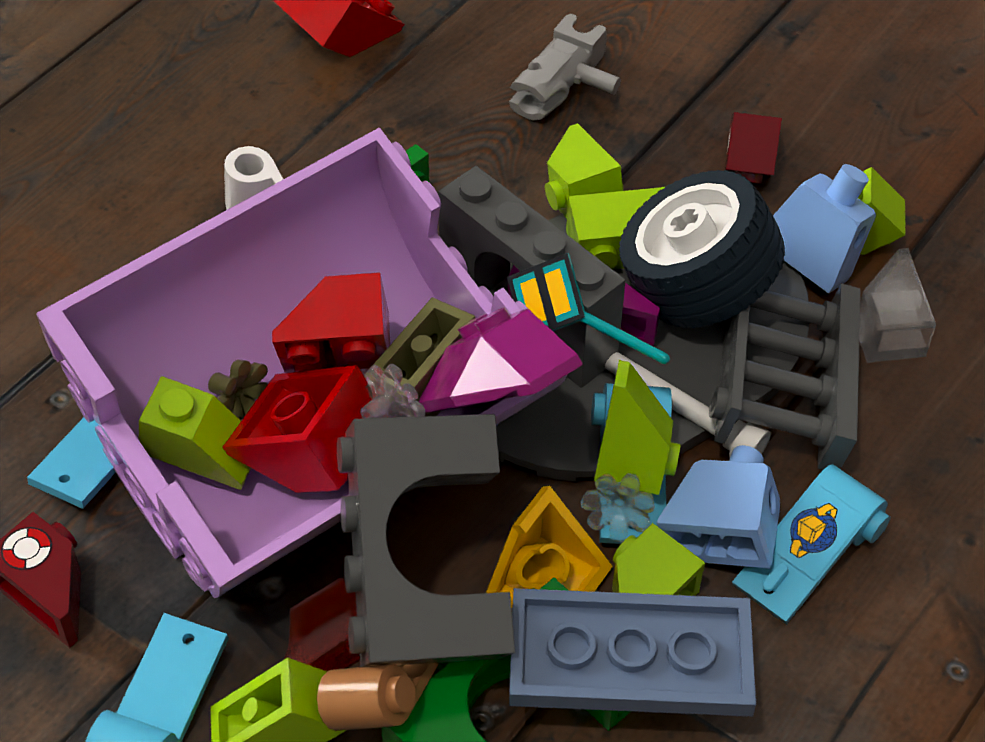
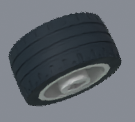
(703, 248)

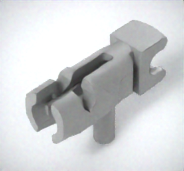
(564, 61)

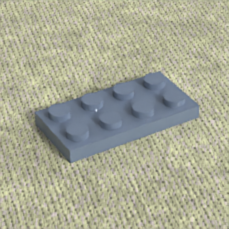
(632, 652)

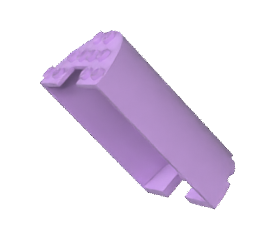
(217, 301)

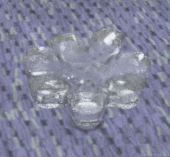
(388, 396)
(618, 506)

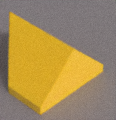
(548, 545)

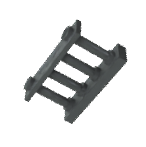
(834, 391)

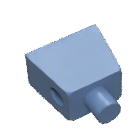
(826, 226)
(726, 510)

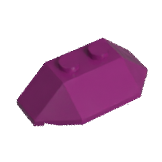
(497, 361)

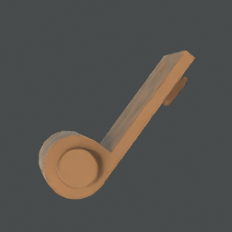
(371, 695)

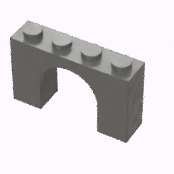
(499, 228)
(393, 616)

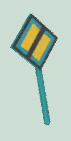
(555, 299)

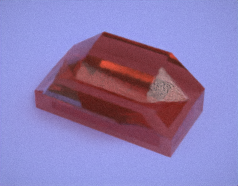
(321, 628)

